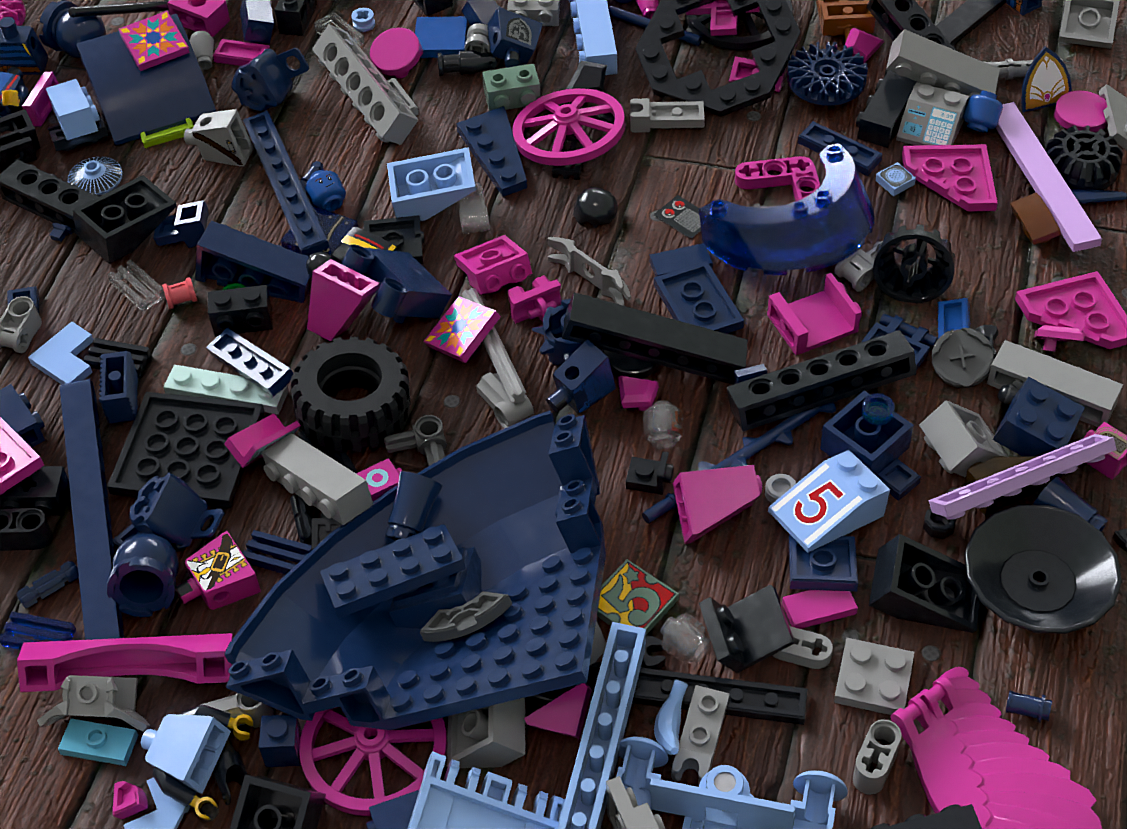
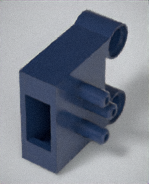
(403, 283)

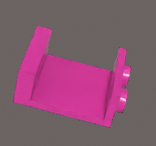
(815, 318)

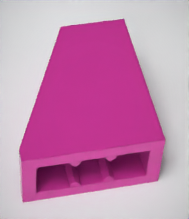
(337, 298)
(713, 497)

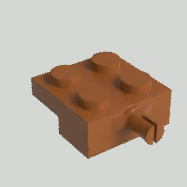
(841, 16)

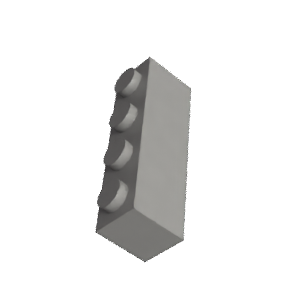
(940, 66)
(1092, 391)
(317, 479)

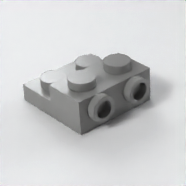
(539, 10)
(1089, 22)
(624, 810)

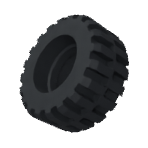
(350, 365)

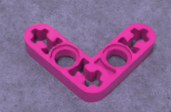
(796, 178)

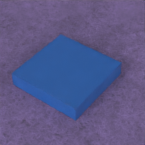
(441, 35)

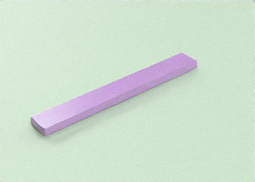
(1046, 180)

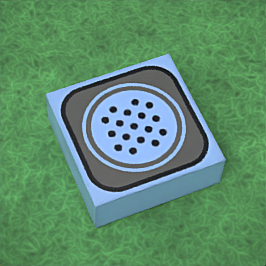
(895, 179)

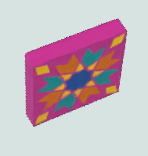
(154, 40)
(462, 329)

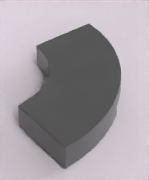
(465, 619)

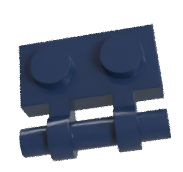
(917, 337)

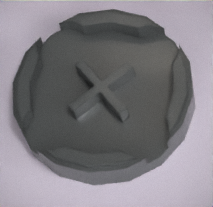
(962, 357)

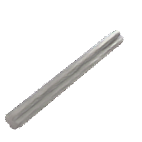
(500, 357)

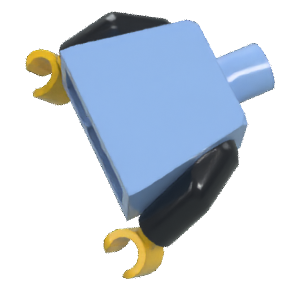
(188, 750)

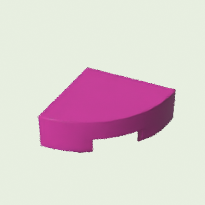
(128, 800)

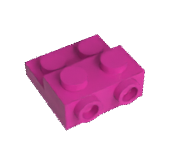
(494, 264)

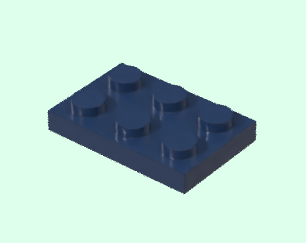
(698, 298)

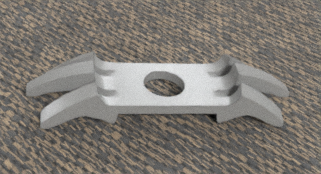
(574, 260)

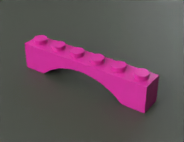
(186, 657)

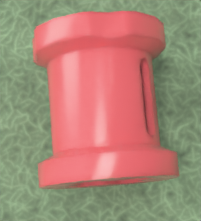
(179, 293)

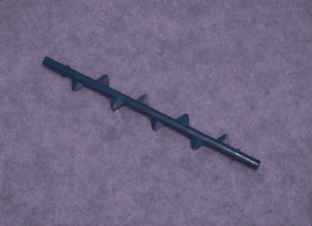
(780, 434)

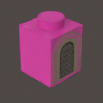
(1115, 460)

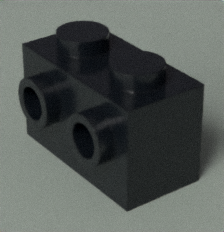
(240, 310)

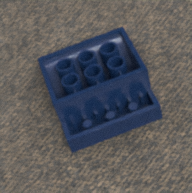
(144, 99)

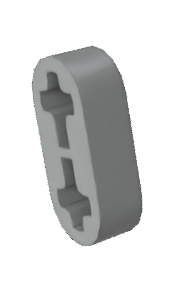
(801, 651)

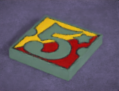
(634, 598)

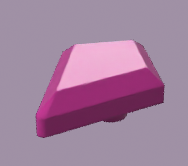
(863, 43)
(1052, 334)
(637, 392)

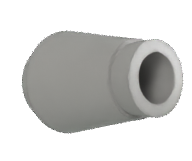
(203, 48)

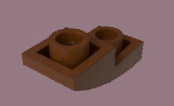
(1035, 219)

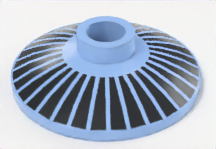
(96, 175)

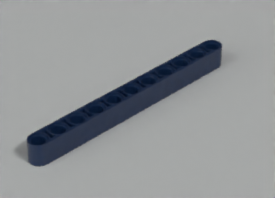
(90, 510)

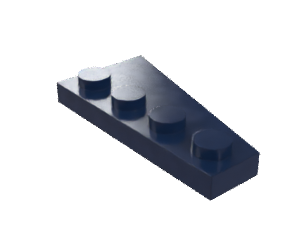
(495, 149)

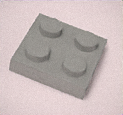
(873, 676)

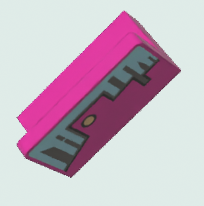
(252, 441)

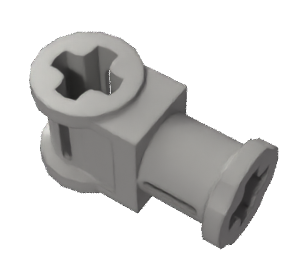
(858, 268)

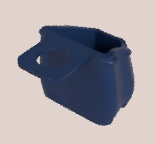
(267, 79)
(172, 511)

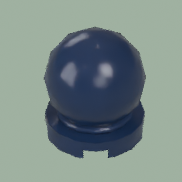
(64, 32)
(143, 575)

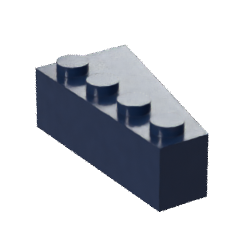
(250, 261)

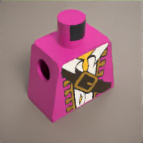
(218, 574)

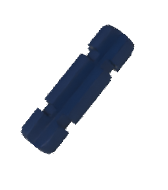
(48, 584)

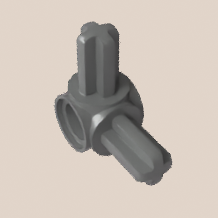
(426, 436)

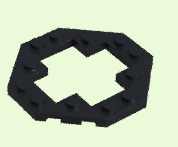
(769, 59)

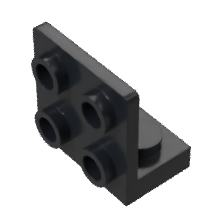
(747, 629)

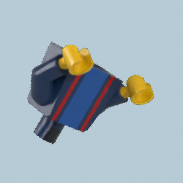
(12, 91)

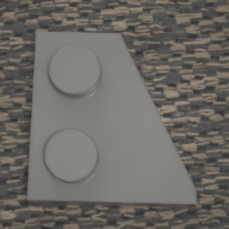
(1115, 114)

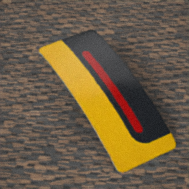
(366, 239)

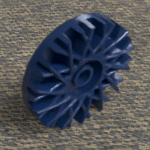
(827, 74)

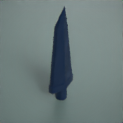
(1092, 196)

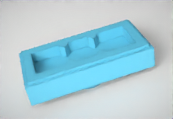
(98, 742)

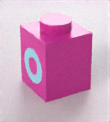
(380, 478)

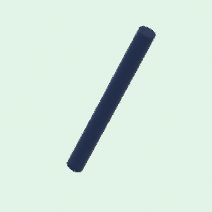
(643, 22)

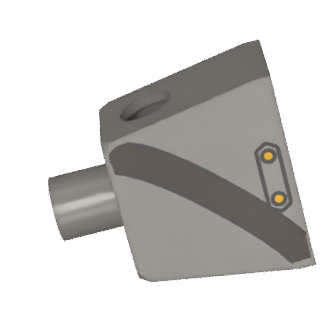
(221, 138)

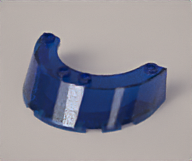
(796, 235)

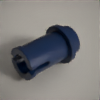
(1029, 706)

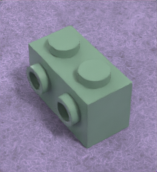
(511, 87)

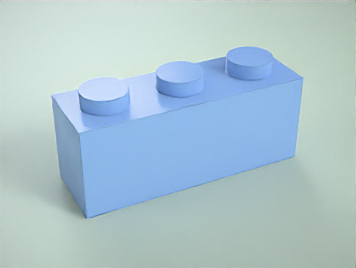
(73, 109)

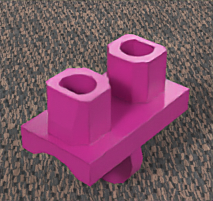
(535, 301)

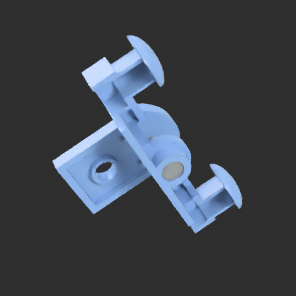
(724, 794)

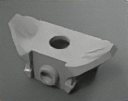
(97, 698)

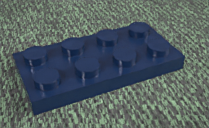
(392, 570)

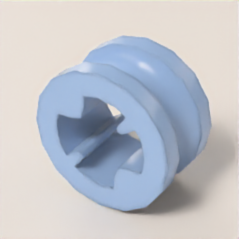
(363, 19)

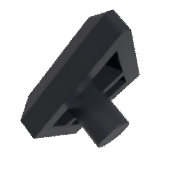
(588, 76)

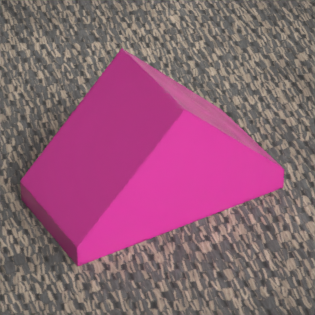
(564, 714)

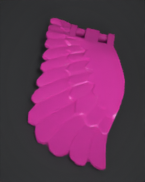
(985, 763)

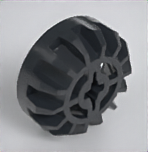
(1085, 166)
(918, 282)

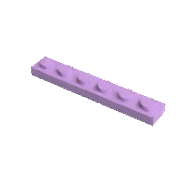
(1012, 480)

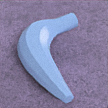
(669, 718)

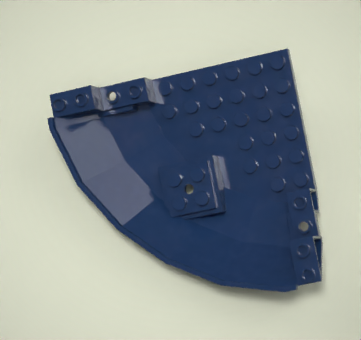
(524, 529)

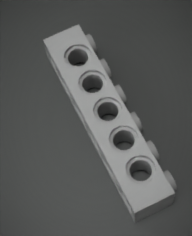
(364, 85)

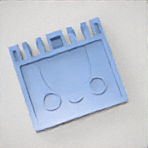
(454, 807)

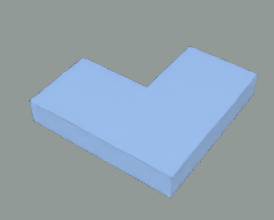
(58, 355)

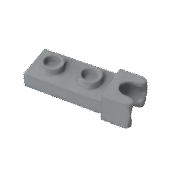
(665, 115)
(700, 732)

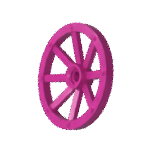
(567, 121)
(367, 749)

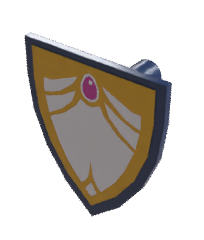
(1045, 81)

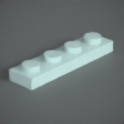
(221, 386)

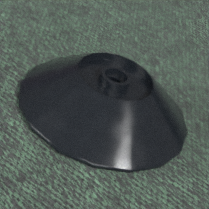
(1048, 545)

